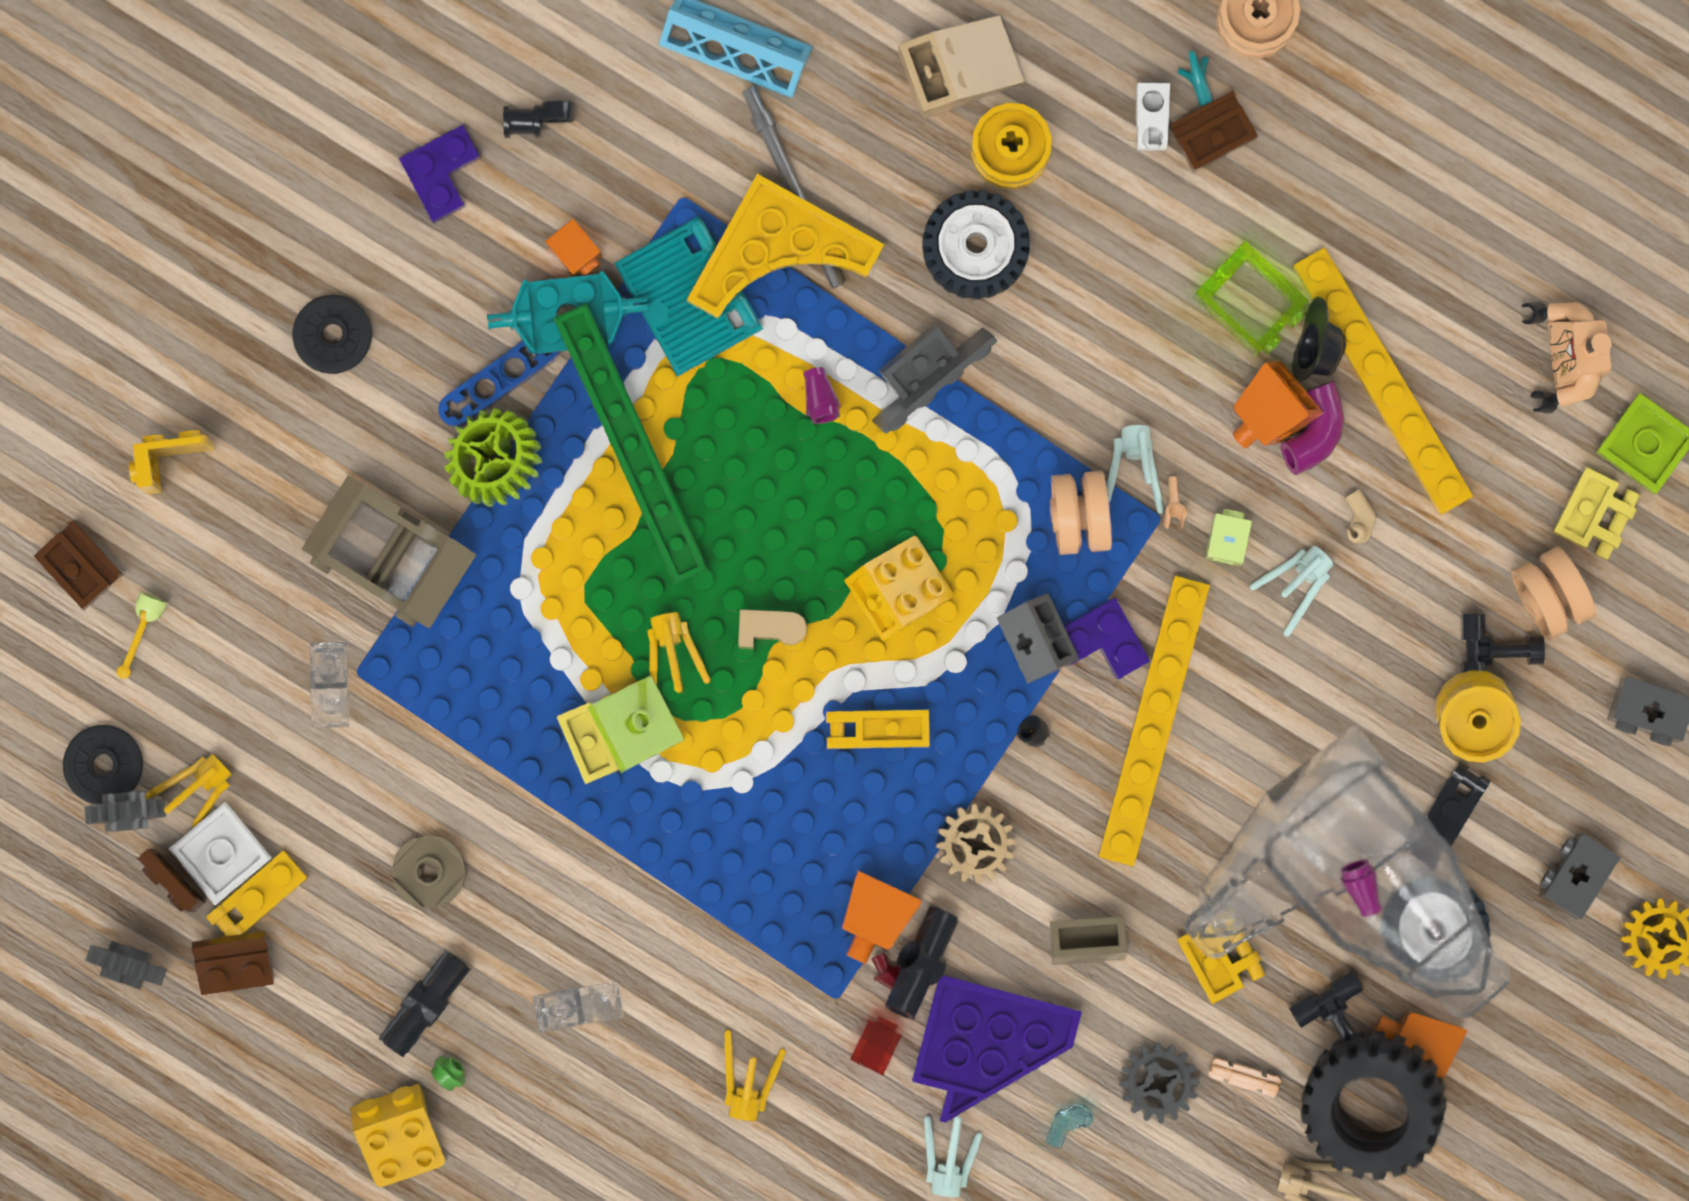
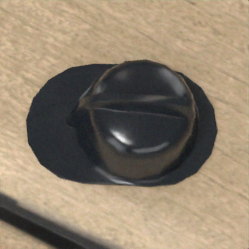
(1319, 345)

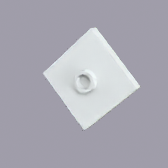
(220, 853)

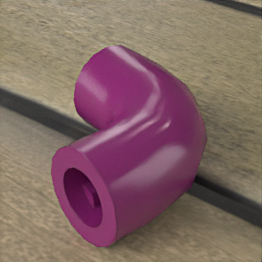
(1320, 435)

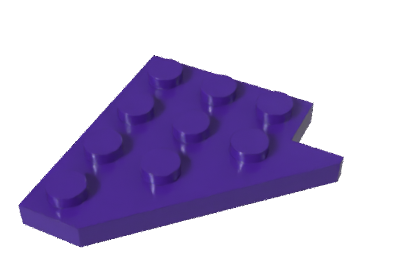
(987, 1040)

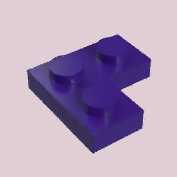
(430, 171)
(1111, 632)

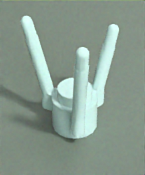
(1137, 445)
(1312, 566)
(948, 1178)

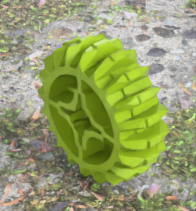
(499, 431)

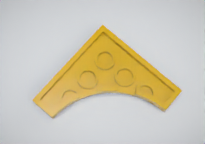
(773, 233)

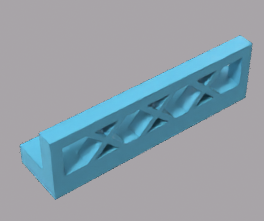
(737, 34)

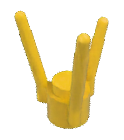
(667, 630)
(210, 774)
(745, 1102)

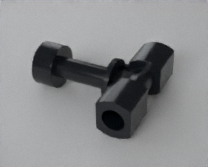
(1482, 650)
(1329, 1005)

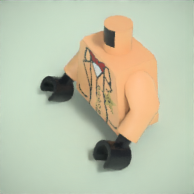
(1578, 352)

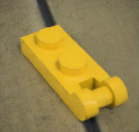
(879, 729)
(259, 895)

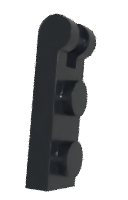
(1452, 810)

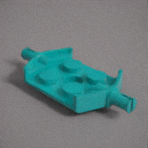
(541, 300)

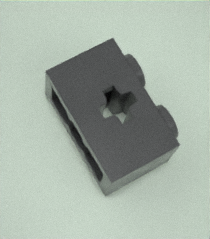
(1037, 638)
(1635, 695)
(1596, 866)

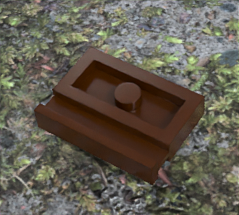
(1213, 131)
(78, 565)
(161, 872)
(232, 963)

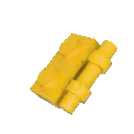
(1220, 976)

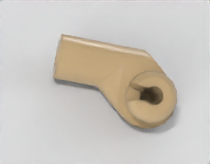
(1363, 518)

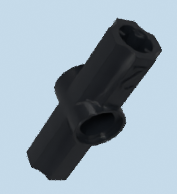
(921, 963)
(424, 1003)

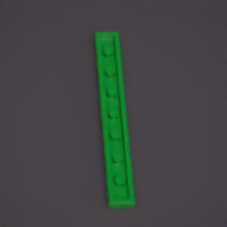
(630, 443)

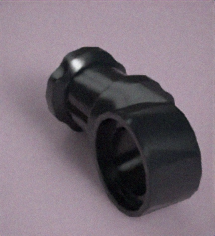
(529, 120)

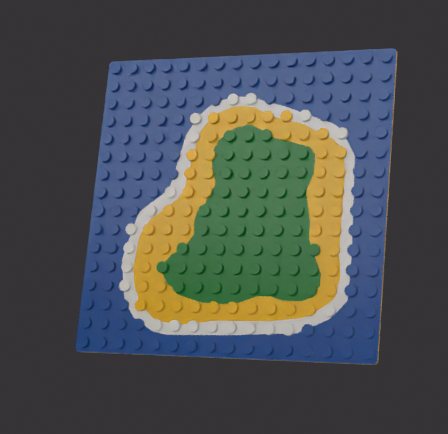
(752, 803)

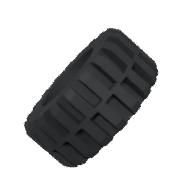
(1363, 1149)

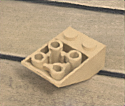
(959, 65)

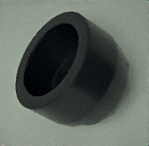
(1026, 728)

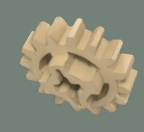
(970, 860)

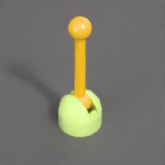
(148, 610)

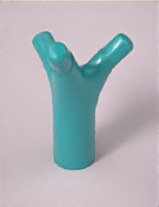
(1198, 78)

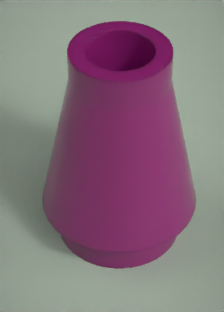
(821, 399)
(1362, 886)

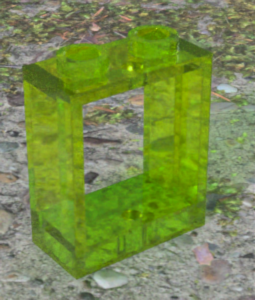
(1225, 272)

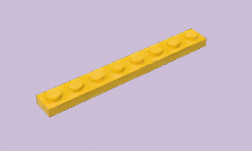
(1384, 384)
(1153, 721)

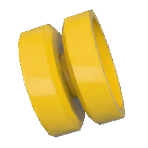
(1015, 125)
(1477, 716)

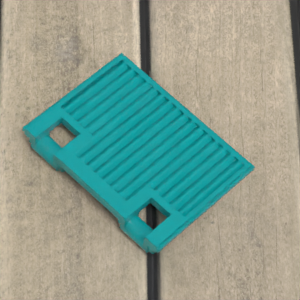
(667, 275)

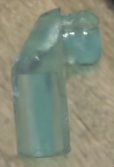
(1067, 1120)

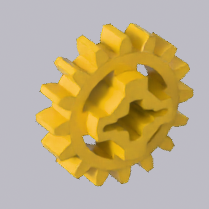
(1655, 954)

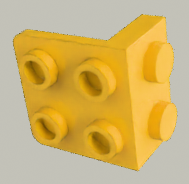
(145, 467)
(396, 1135)

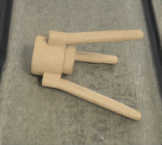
(1296, 1181)

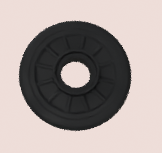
(329, 311)
(94, 742)

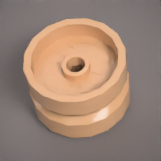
(1254, 36)
(1078, 513)
(1553, 593)

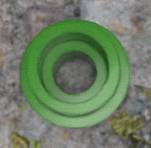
(448, 1072)

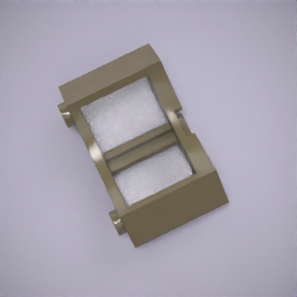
(386, 556)

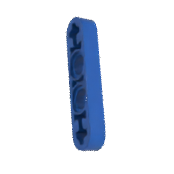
(503, 384)

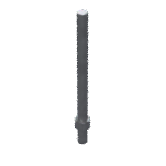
(764, 124)

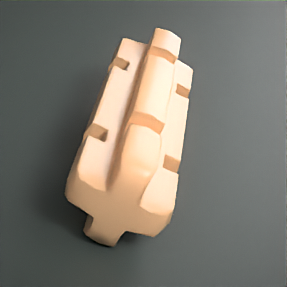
(1244, 1077)

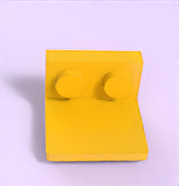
(898, 587)

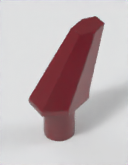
(887, 974)

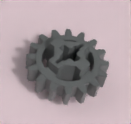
(124, 811)
(126, 965)
(1166, 1097)

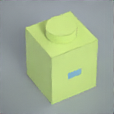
(1228, 538)

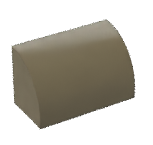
(1088, 940)

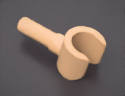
(1174, 508)

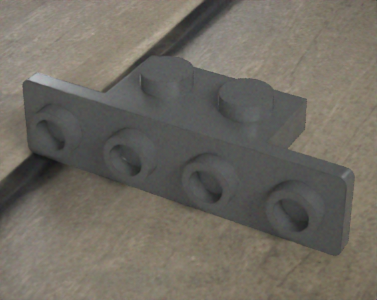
(925, 369)

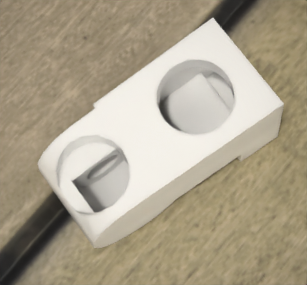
(1152, 116)

